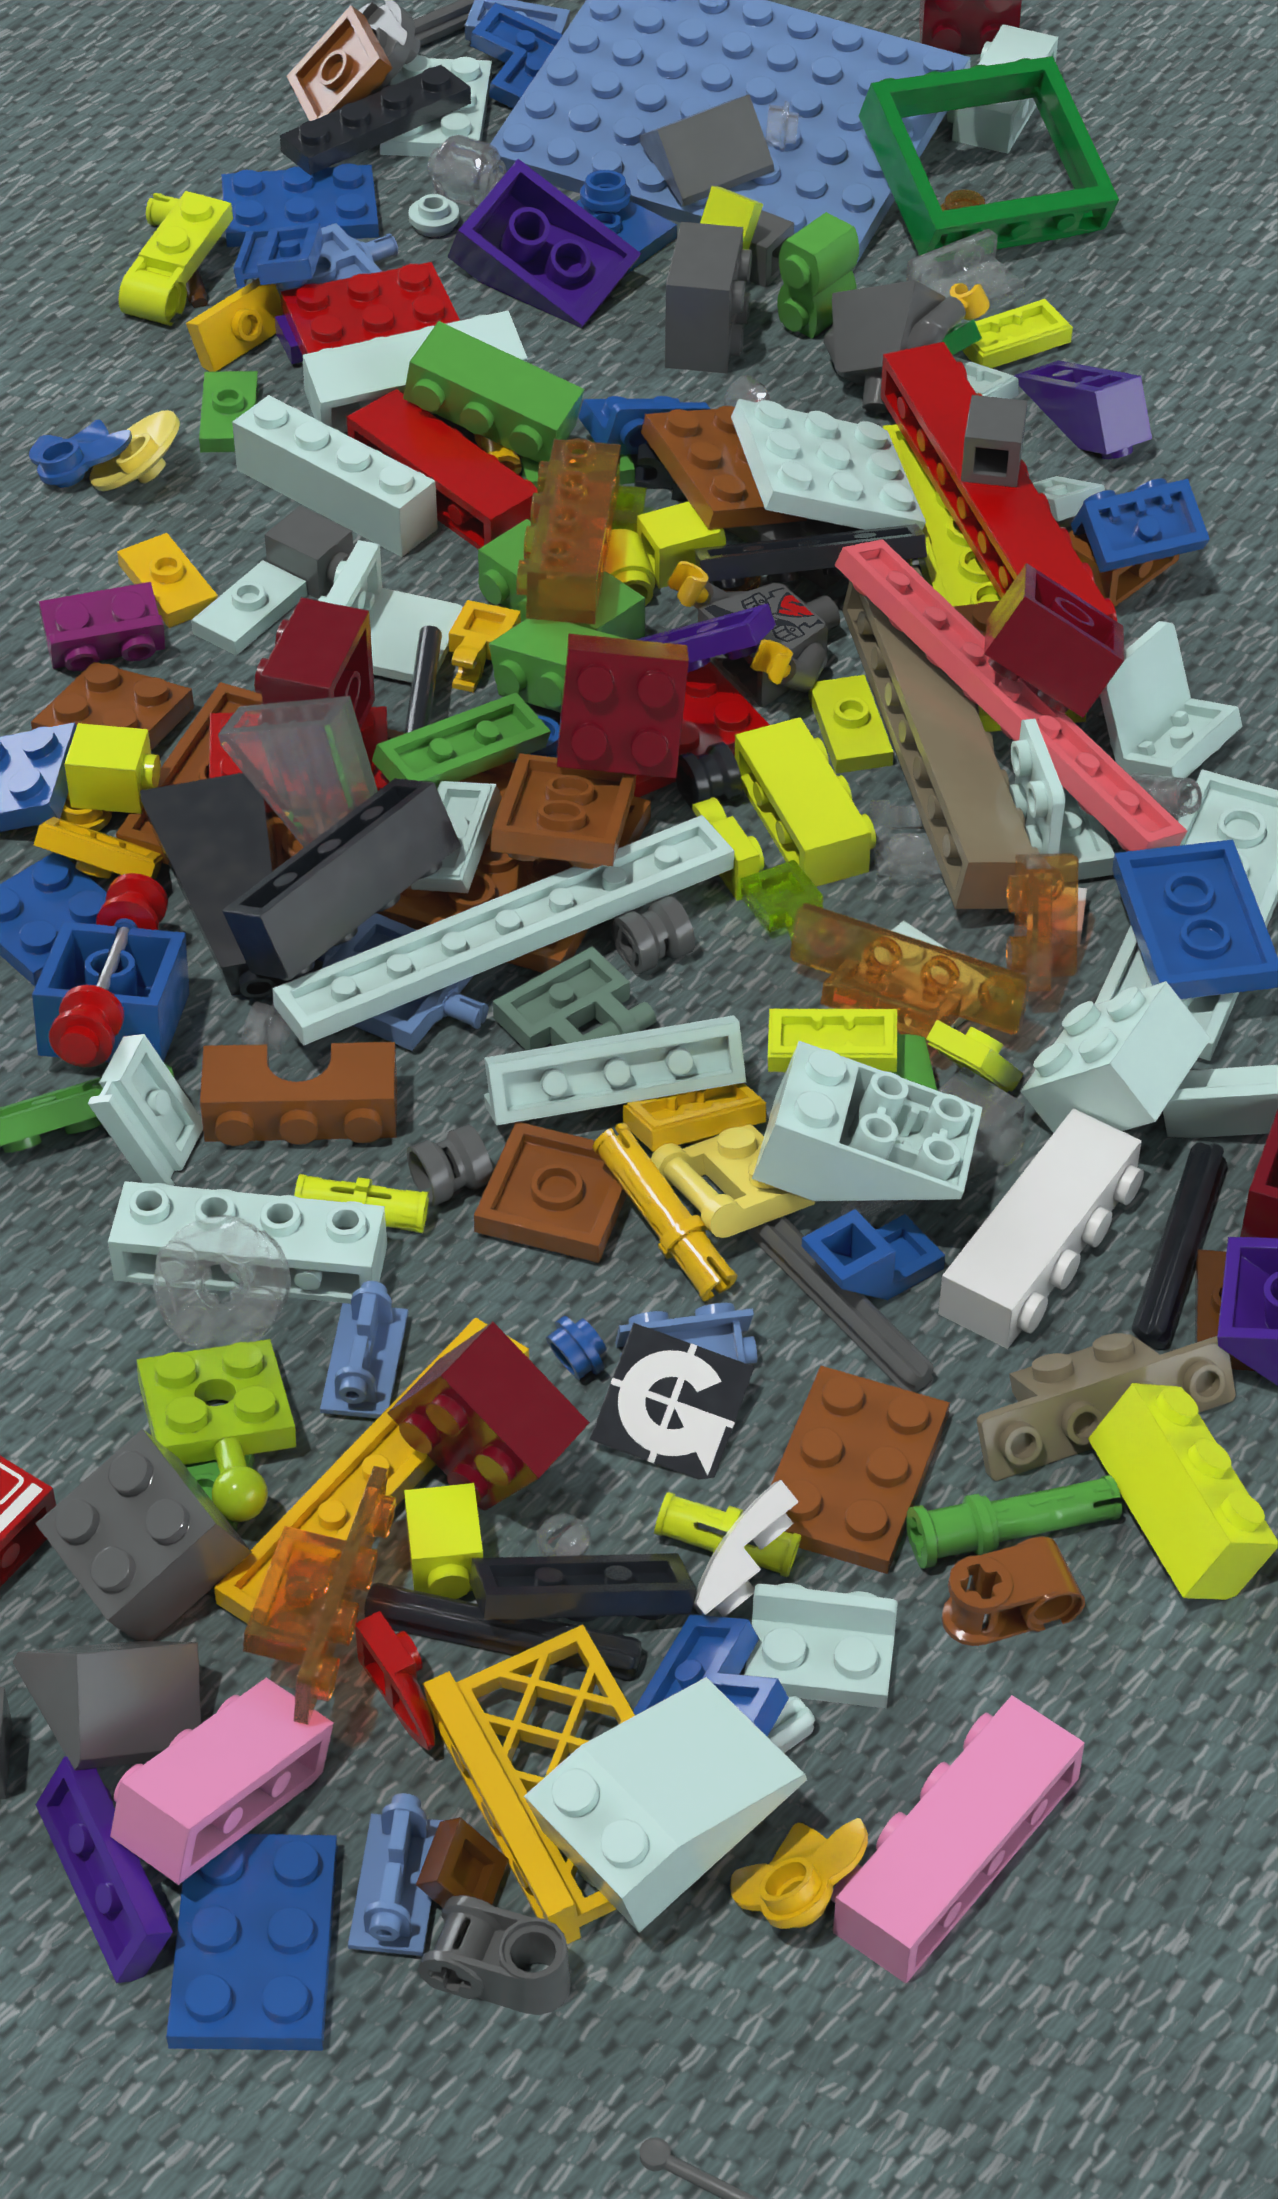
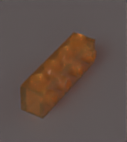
(570, 531)

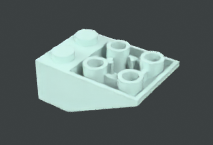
(864, 1134)

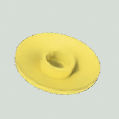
(143, 455)

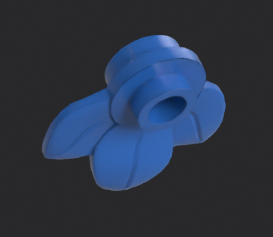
(66, 460)

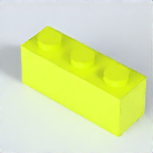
(804, 801)
(1183, 1491)

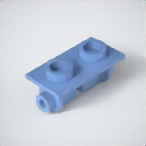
(712, 1328)
(365, 1354)
(389, 1907)

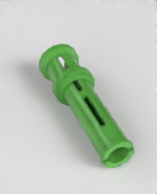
(983, 1523)

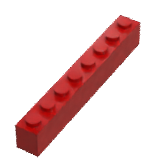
(1001, 524)

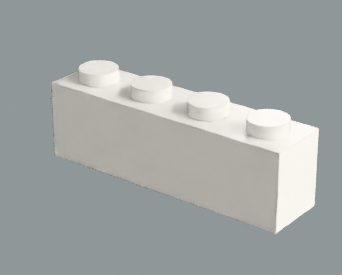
(1041, 1228)

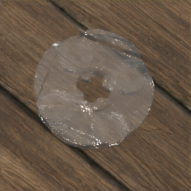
(239, 1248)

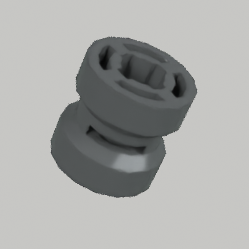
(653, 934)
(450, 1164)

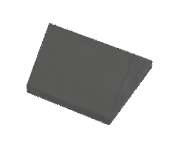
(710, 149)
(115, 1698)

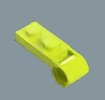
(158, 278)

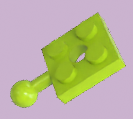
(250, 1423)

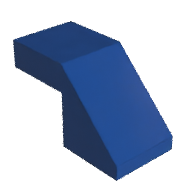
(873, 1260)

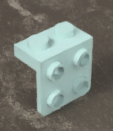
(393, 614)
(1151, 712)
(1050, 812)

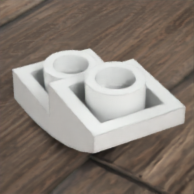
(730, 1567)

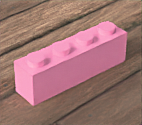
(956, 1837)

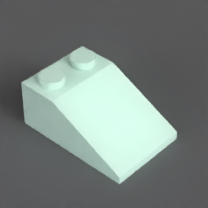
(662, 1798)

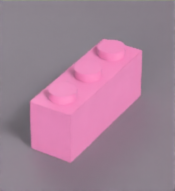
(219, 1780)

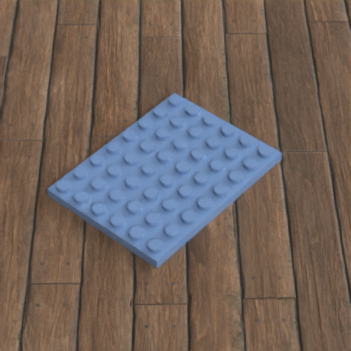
(658, 61)

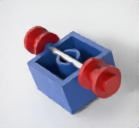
(113, 978)

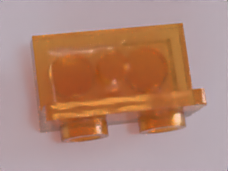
(1045, 919)

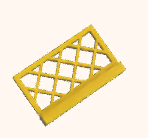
(501, 1789)

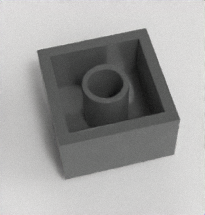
(706, 298)
(143, 1538)

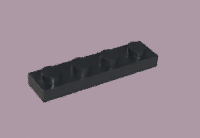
(375, 119)
(787, 557)

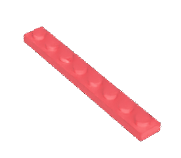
(958, 649)

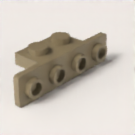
(1071, 1393)

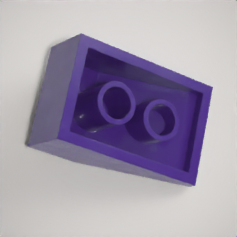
(542, 248)

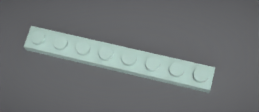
(500, 930)

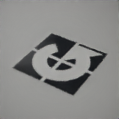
(672, 1403)

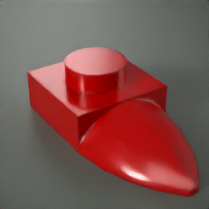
(392, 1666)

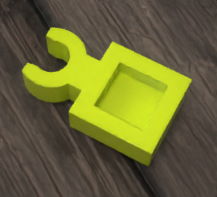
(747, 854)

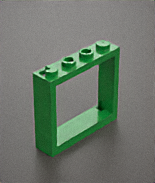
(1015, 220)

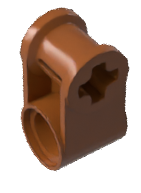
(1016, 1590)

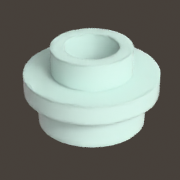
(433, 215)

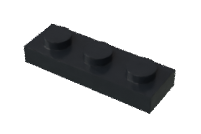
(581, 1587)

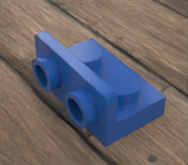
(621, 419)
(1141, 524)

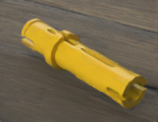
(679, 1232)

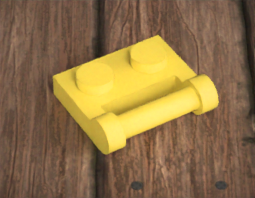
(730, 1164)

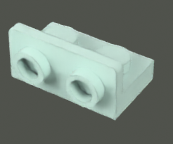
(824, 1643)

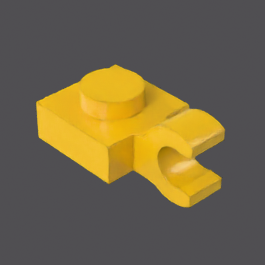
(470, 639)

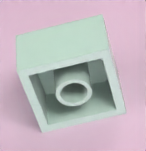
(1117, 1059)

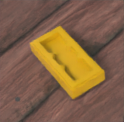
(235, 325)
(175, 581)
(96, 852)
(693, 1115)

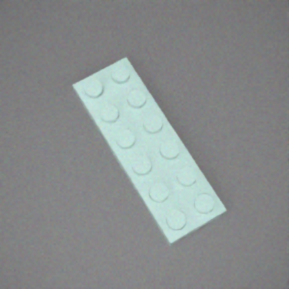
(1227, 812)

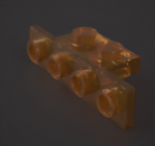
(898, 972)
(310, 1594)

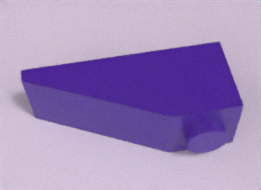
(1091, 405)

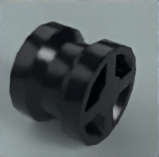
(709, 775)

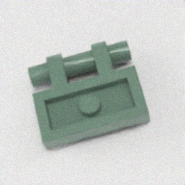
(567, 998)

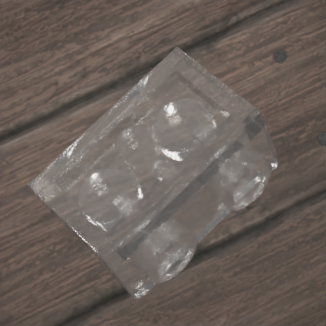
(970, 263)

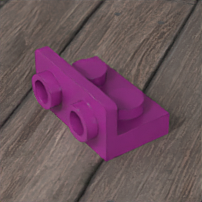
(102, 626)

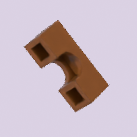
(347, 1101)

